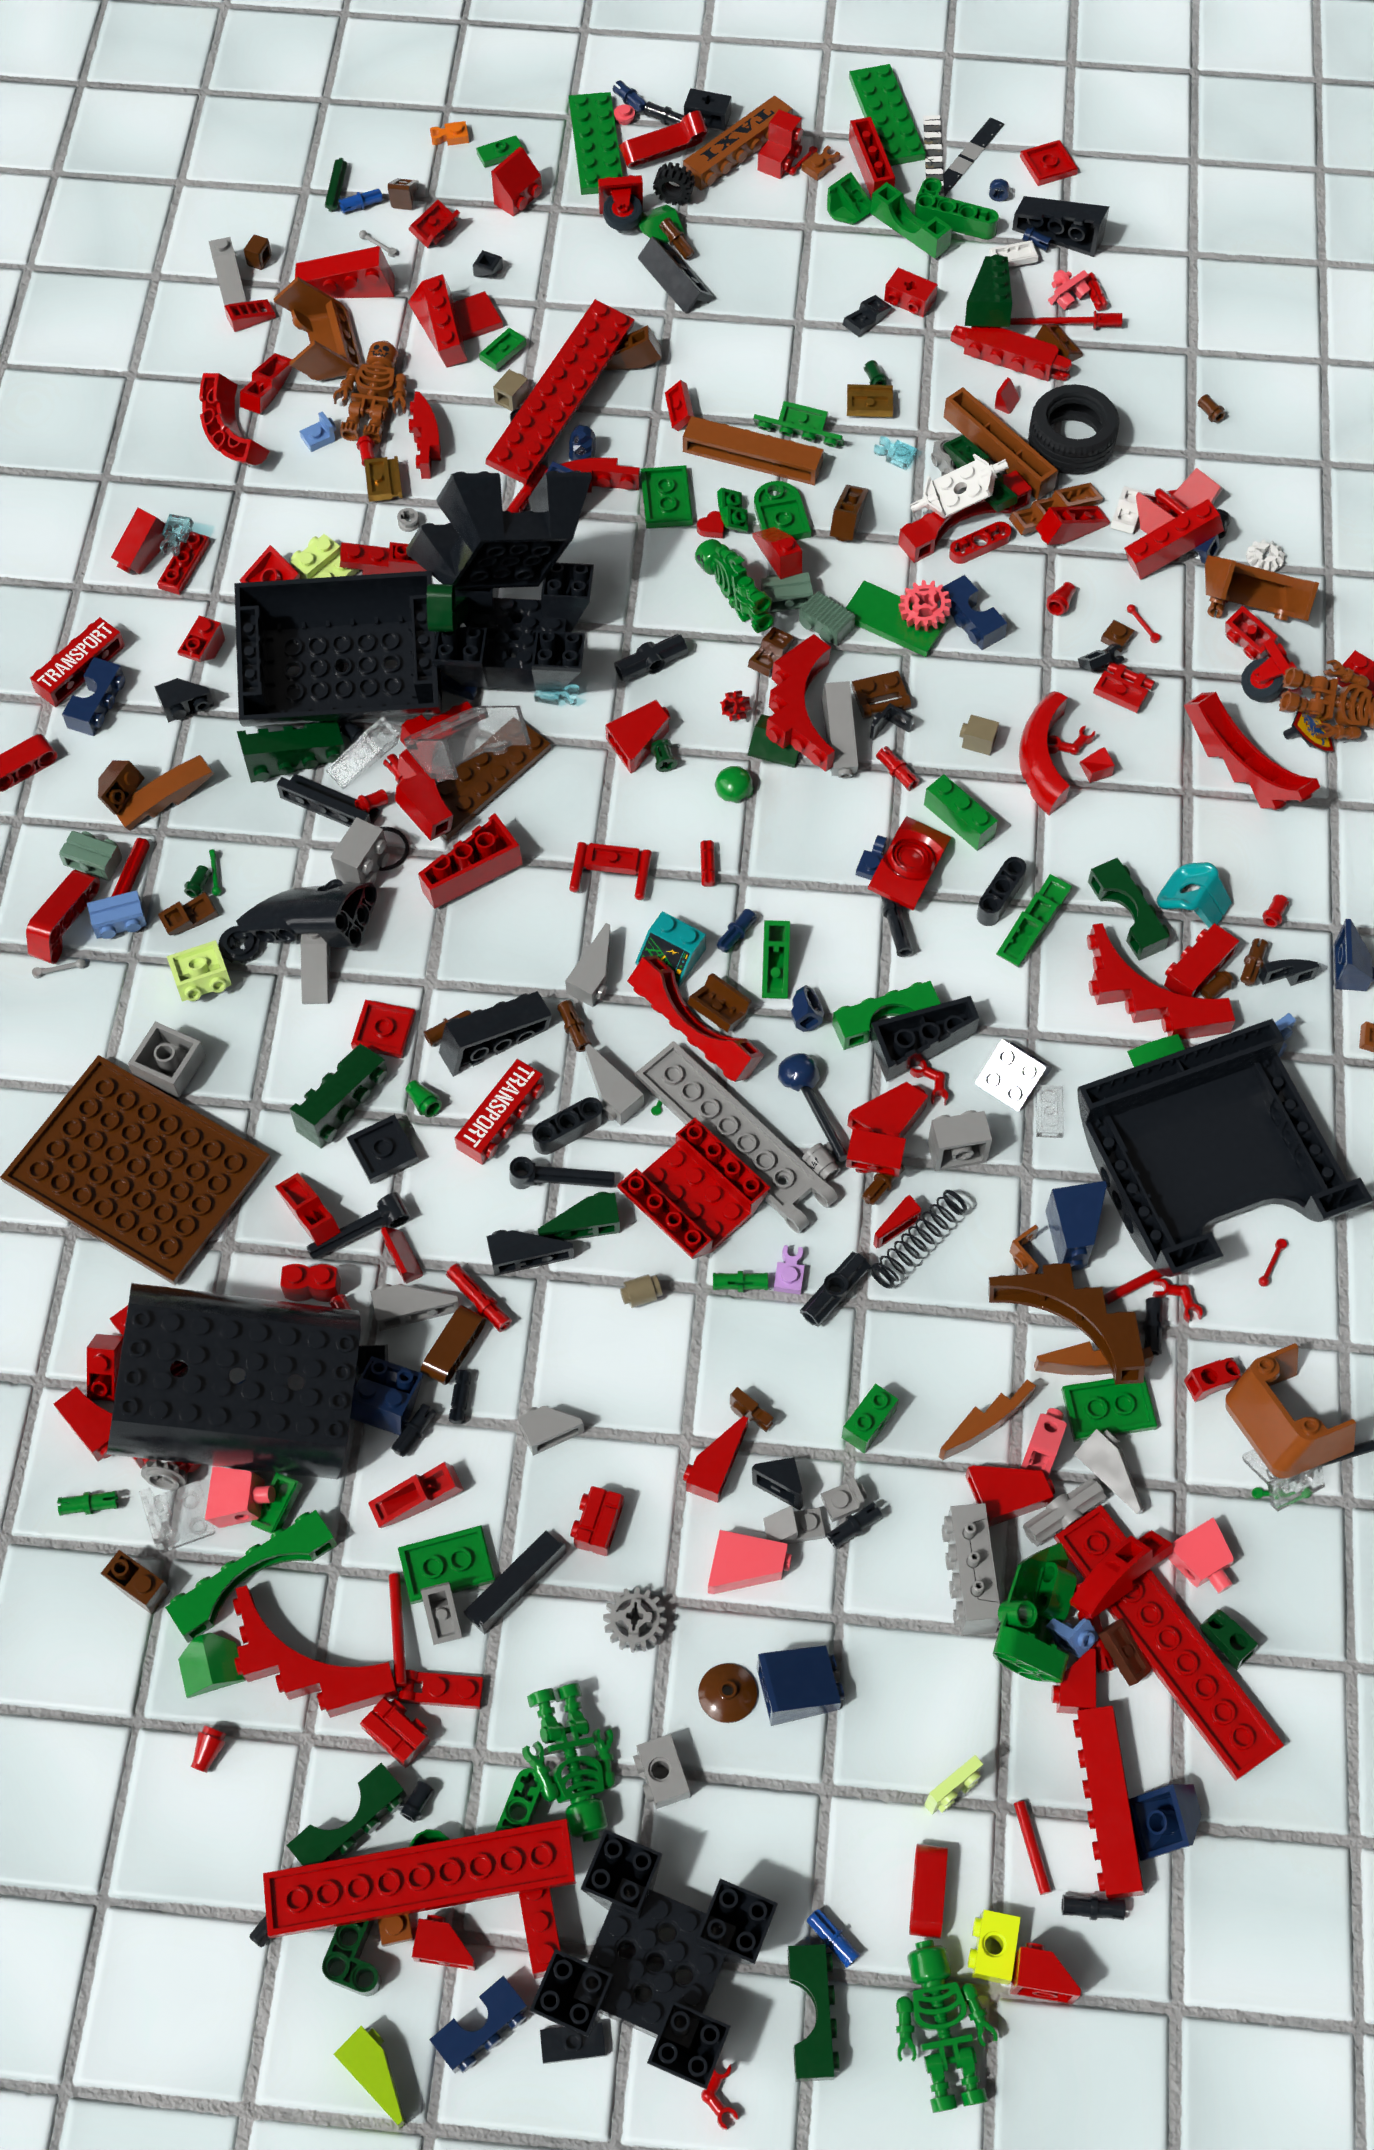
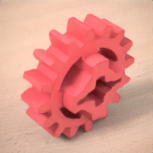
(925, 605)

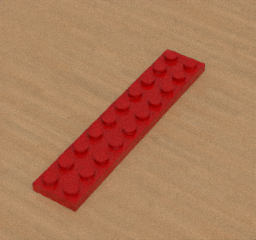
(559, 392)
(1177, 1653)
(418, 1878)

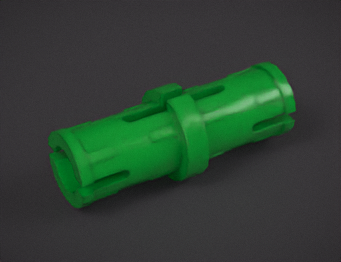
(740, 1281)
(87, 1503)

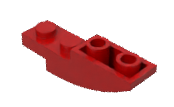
(425, 434)
(607, 473)
(378, 559)
(1117, 1570)

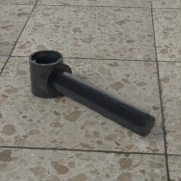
(556, 1175)
(390, 1212)

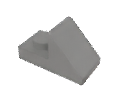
(795, 1526)
(441, 1613)

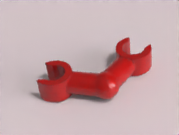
(1072, 748)
(938, 1076)
(1179, 1290)
(710, 2098)

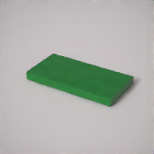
(880, 614)

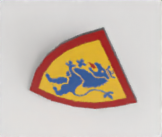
(1305, 727)

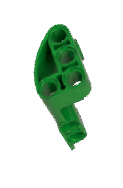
(1037, 1595)

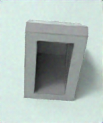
(548, 1427)

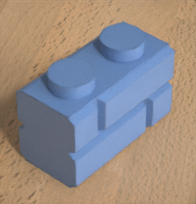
(117, 914)

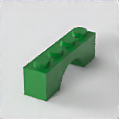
(890, 208)
(854, 1022)

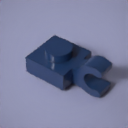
(870, 860)

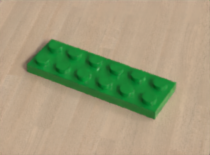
(884, 103)
(594, 139)

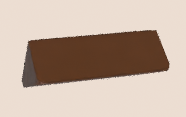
(1055, 335)

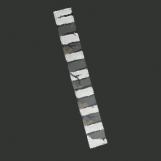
(933, 148)

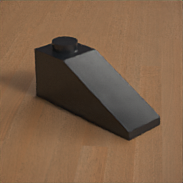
(519, 1251)

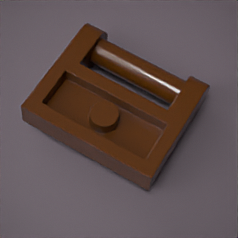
(878, 689)

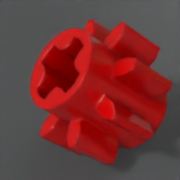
(735, 705)

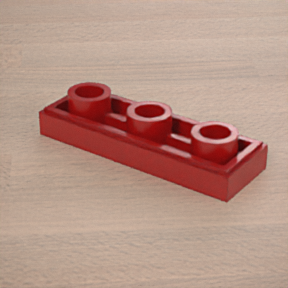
(182, 566)

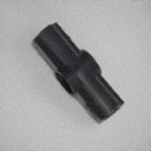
(651, 657)
(825, 1300)

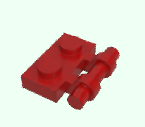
(1121, 691)

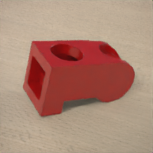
(1212, 1378)

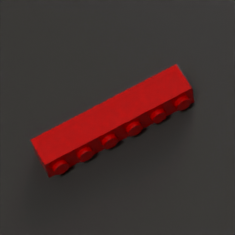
(1110, 1803)

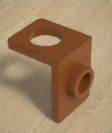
(1020, 1255)

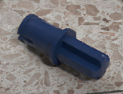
(629, 96)
(736, 930)

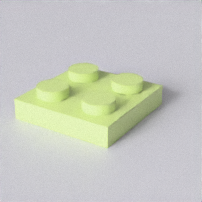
(962, 1779)

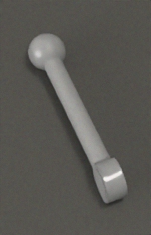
(391, 251)
(38, 972)

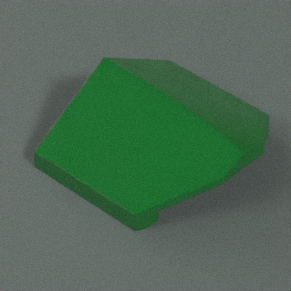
(847, 200)
(652, 219)
(209, 1664)

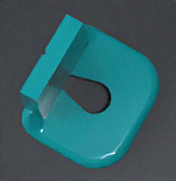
(1208, 901)

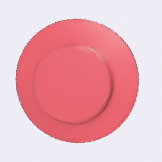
(624, 114)

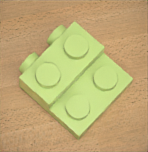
(320, 560)
(199, 971)

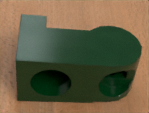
(1229, 1638)

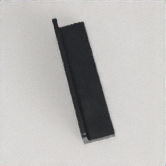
(673, 274)
(323, 800)
(515, 1582)

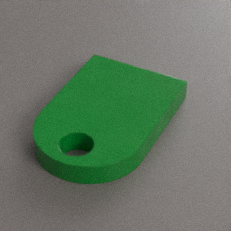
(781, 511)

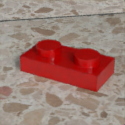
(679, 405)

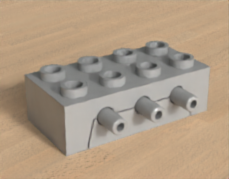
(972, 1569)

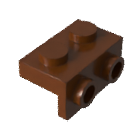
(720, 1003)

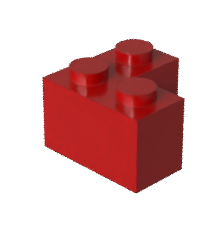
(782, 144)

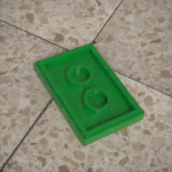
(666, 497)
(1108, 1406)
(450, 1558)

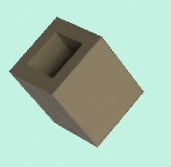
(511, 390)
(979, 734)

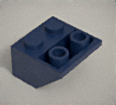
(385, 1395)

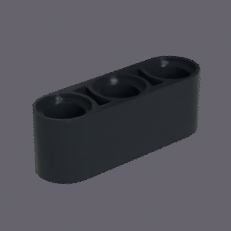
(1002, 881)
(563, 1136)

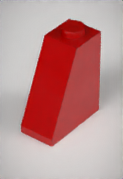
(139, 542)
(636, 731)
(891, 1111)
(1009, 1491)

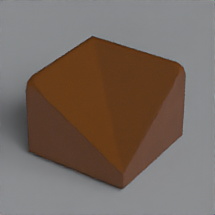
(257, 252)

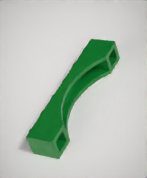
(199, 1608)

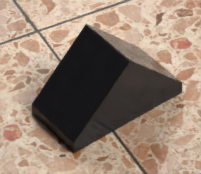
(780, 1480)

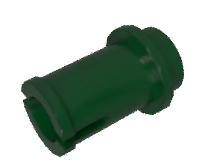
(874, 373)
(196, 884)

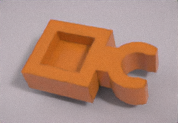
(453, 133)

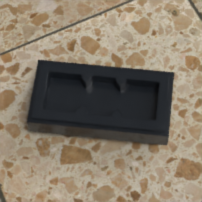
(567, 2045)

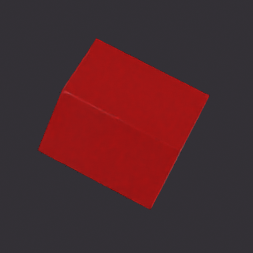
(270, 567)

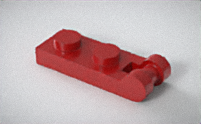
(443, 1690)

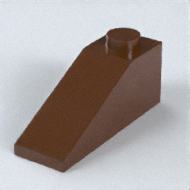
(636, 351)
(848, 512)

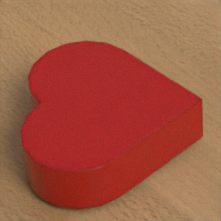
(711, 525)

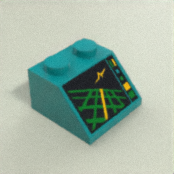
(674, 944)

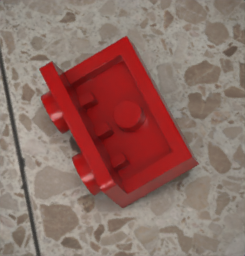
(433, 223)

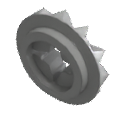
(163, 1475)

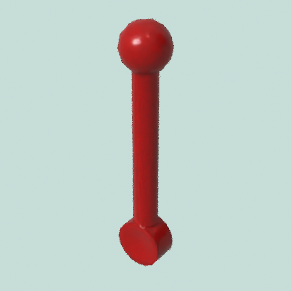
(792, 170)
(1155, 637)
(1280, 1245)

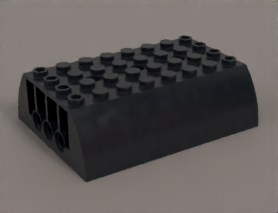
(332, 623)
(227, 1423)

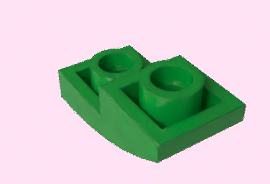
(731, 510)
(1155, 1050)

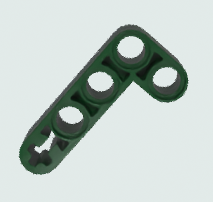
(444, 608)
(350, 1955)

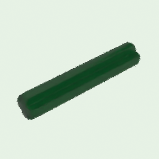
(335, 184)

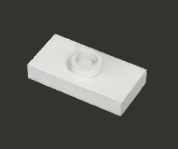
(1017, 253)

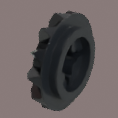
(229, 950)

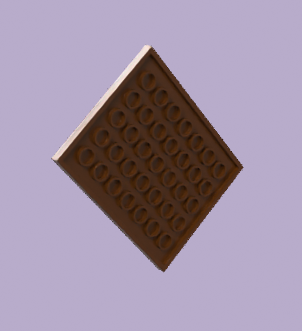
(136, 1169)

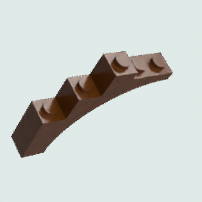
(1085, 1308)

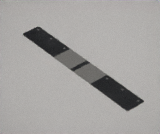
(970, 153)

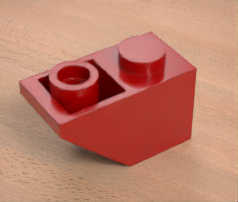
(203, 640)
(103, 1366)

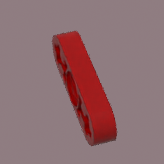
(974, 550)

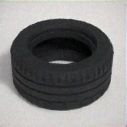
(1077, 404)

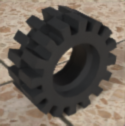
(677, 175)

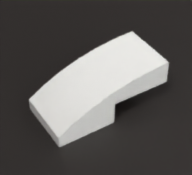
(1126, 511)

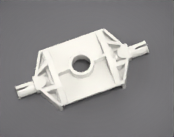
(942, 494)

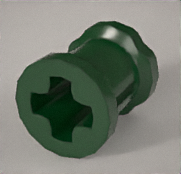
(663, 755)

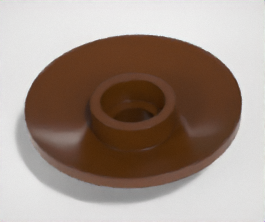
(727, 1707)

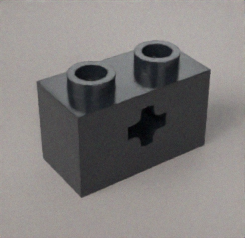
(713, 107)

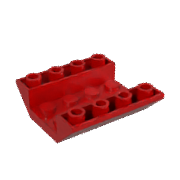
(696, 1191)

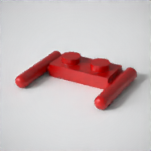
(614, 860)

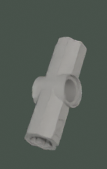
(1064, 1511)

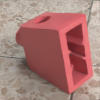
(1045, 1442)
(236, 1496)
(1203, 1556)

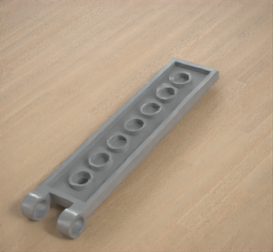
(695, 1094)

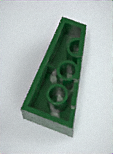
(991, 295)
(290, 749)
(338, 1095)

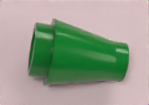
(425, 1100)

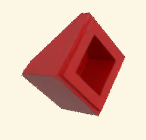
(1097, 765)

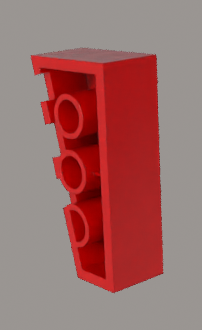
(350, 274)
(471, 863)

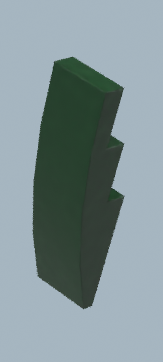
(961, 453)

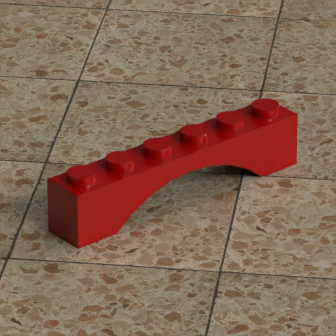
(923, 535)
(659, 986)

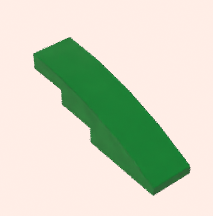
(1034, 920)

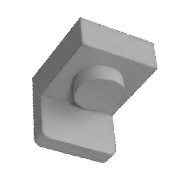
(844, 1499)

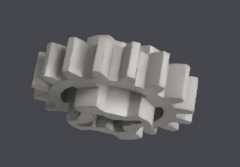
(623, 1619)

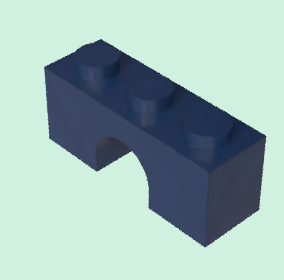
(982, 627)
(89, 712)
(461, 2046)

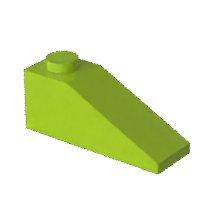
(371, 2068)

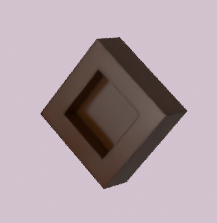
(1117, 634)

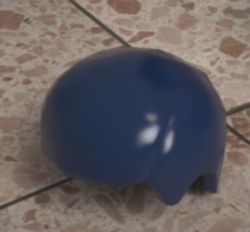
(798, 1071)

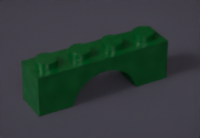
(1113, 883)
(379, 1795)
(814, 2055)

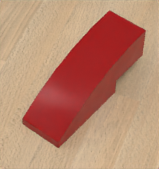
(265, 383)
(308, 1209)
(416, 1495)

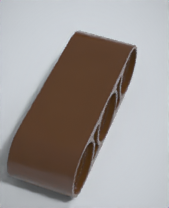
(453, 1345)

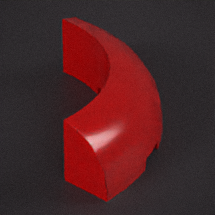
(220, 422)
(1036, 766)

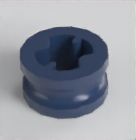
(999, 195)

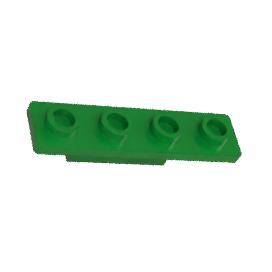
(800, 421)

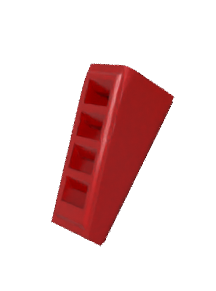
(242, 316)
(899, 1221)

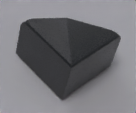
(487, 264)

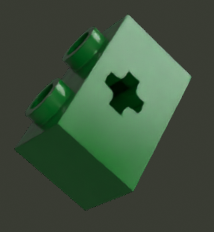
(869, 1418)

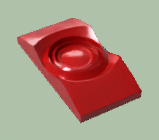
(909, 863)

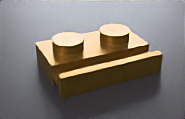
(870, 400)
(383, 478)

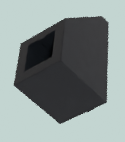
(182, 698)

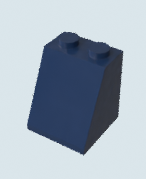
(1074, 1221)
(799, 1683)

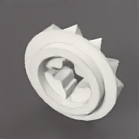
(1272, 562)

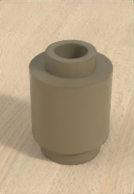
(641, 1290)

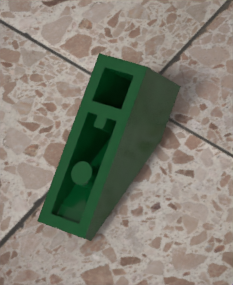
(589, 1218)

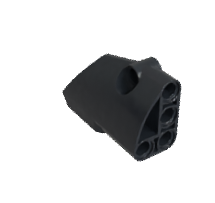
(331, 910)

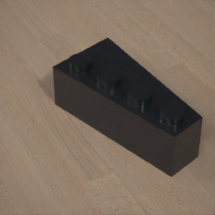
(1067, 223)
(492, 1029)
(921, 1034)

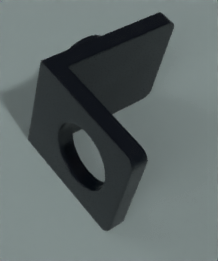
(889, 714)

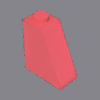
(746, 1562)

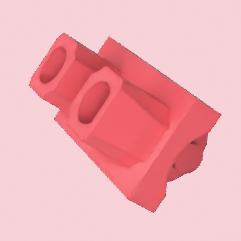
(1065, 286)

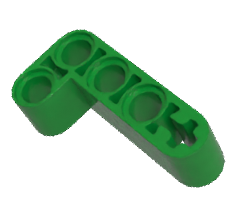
(961, 216)
(518, 1789)

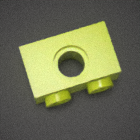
(1003, 1929)

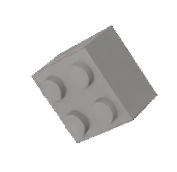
(360, 853)
(167, 1059)
(959, 1140)

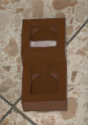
(772, 647)
(184, 917)

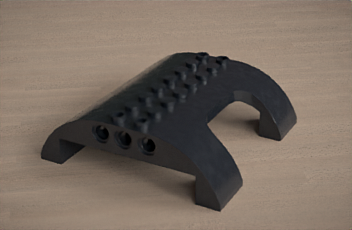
(1209, 1141)

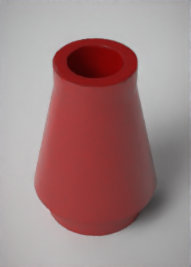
(1060, 600)
(207, 1748)

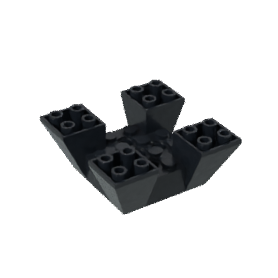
(493, 545)
(520, 640)
(581, 1992)

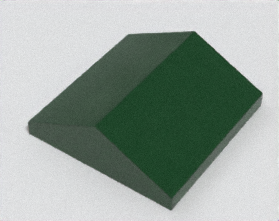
(766, 750)

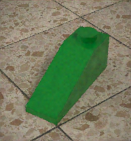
(775, 959)

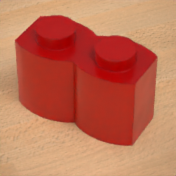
(303, 1283)

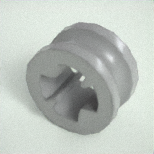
(403, 515)

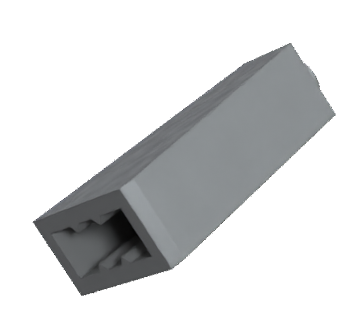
(840, 727)

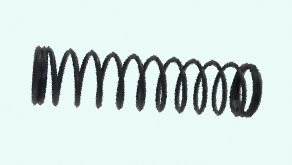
(952, 1205)

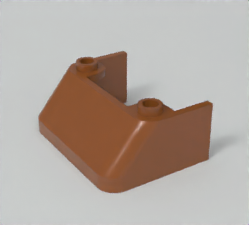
(329, 331)
(1259, 588)
(1281, 1442)

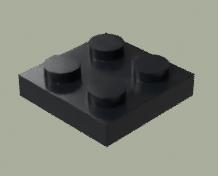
(382, 1149)

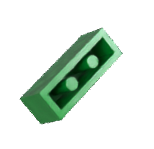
(960, 812)

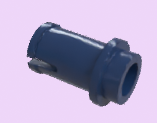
(1038, 239)

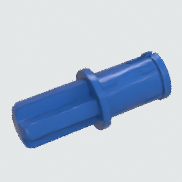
(360, 200)
(833, 1937)

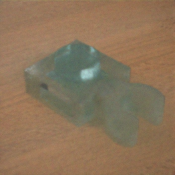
(897, 454)
(175, 531)
(554, 697)

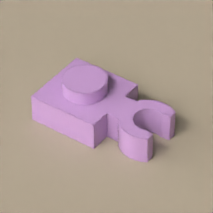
(789, 1274)

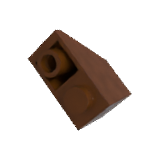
(118, 784)
(136, 1582)

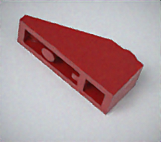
(1069, 523)
(780, 550)
(714, 1463)

